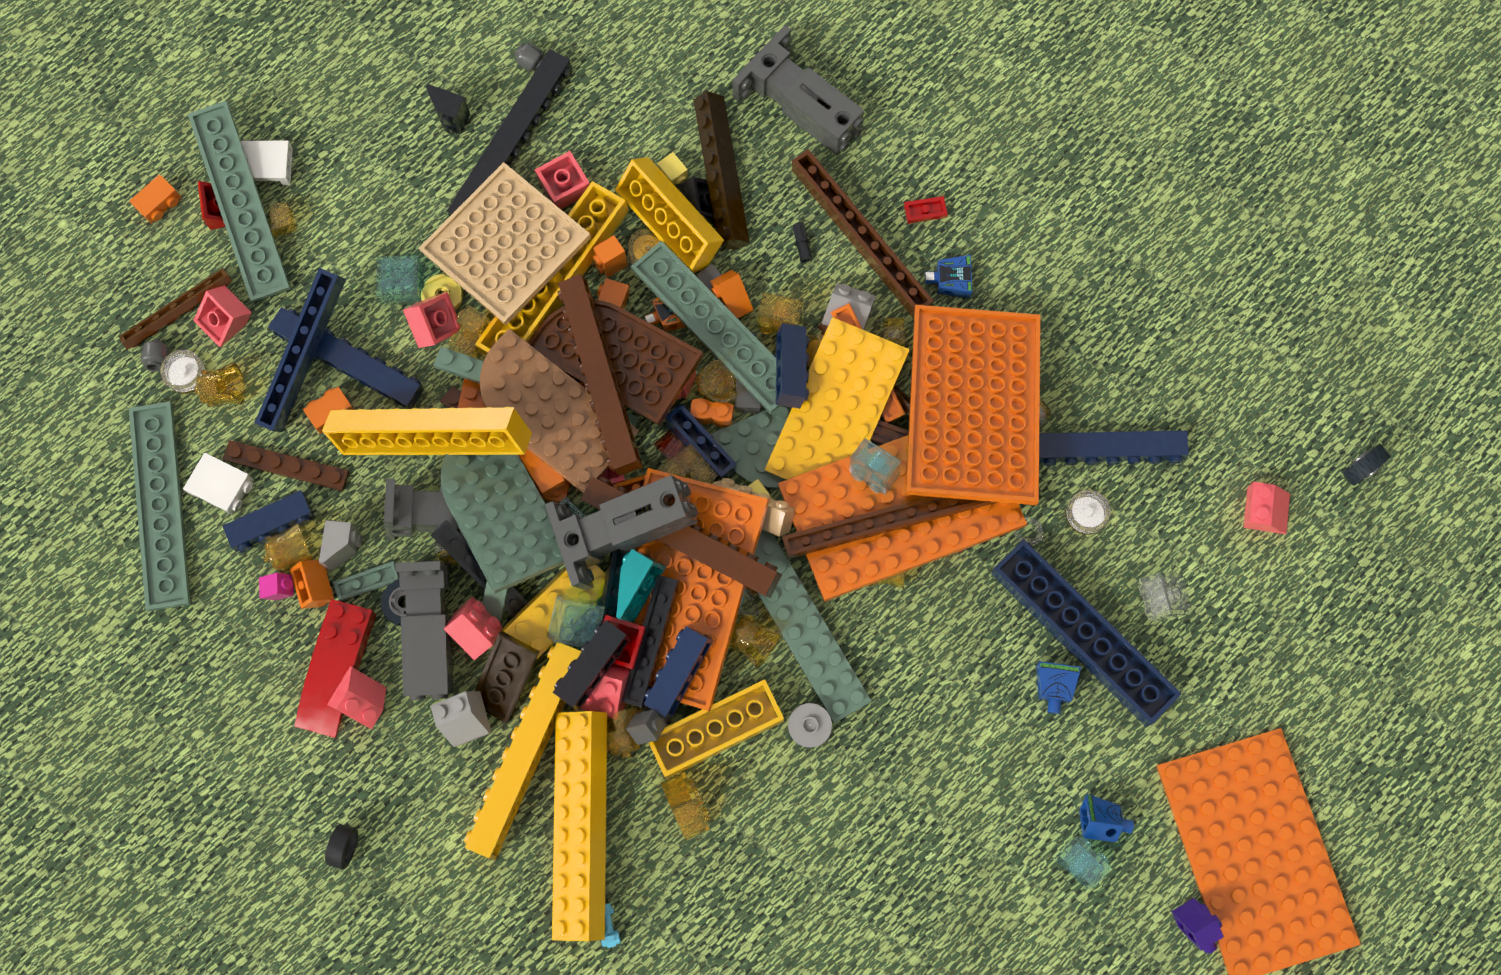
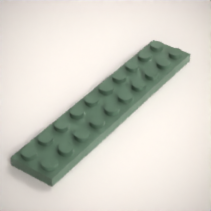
(239, 201)
(710, 322)
(159, 506)
(809, 636)

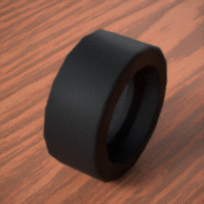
(341, 846)

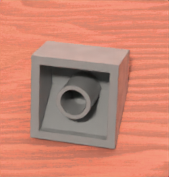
(860, 301)
(338, 543)
(461, 718)

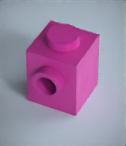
(276, 586)

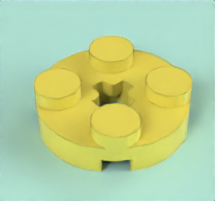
(443, 283)

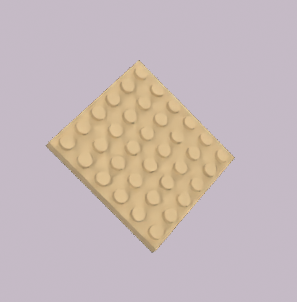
(505, 243)

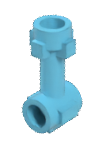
(611, 937)

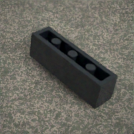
(591, 665)

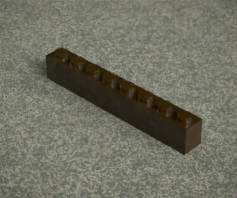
(721, 170)

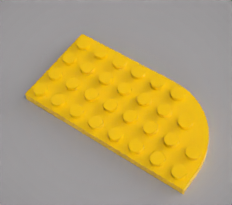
(844, 403)

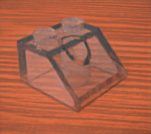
(1165, 596)

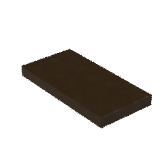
(505, 675)

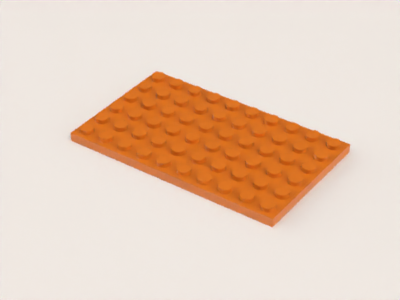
(974, 405)
(834, 495)
(705, 596)
(1258, 855)

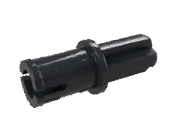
(802, 242)

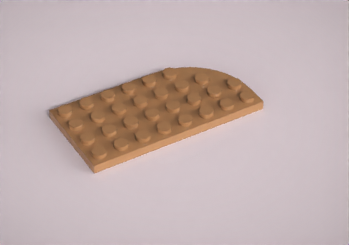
(550, 405)

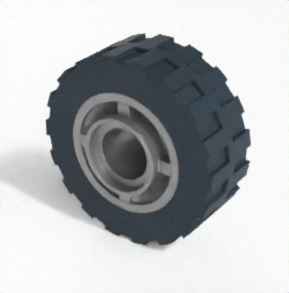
(1366, 464)
(391, 602)

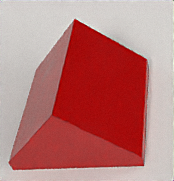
(209, 207)
(635, 633)

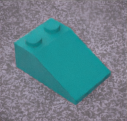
(636, 583)

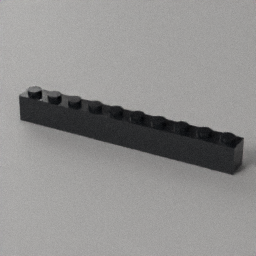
(518, 124)

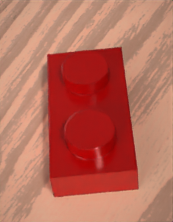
(925, 209)

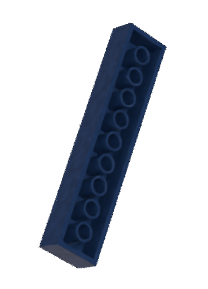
(1086, 633)

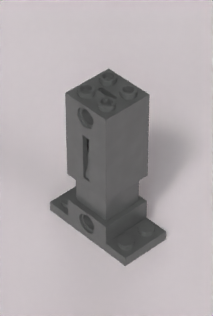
(801, 93)
(413, 511)
(621, 524)
(425, 643)

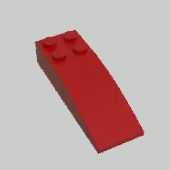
(337, 648)

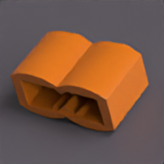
(712, 413)

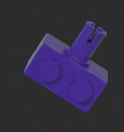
(1199, 925)

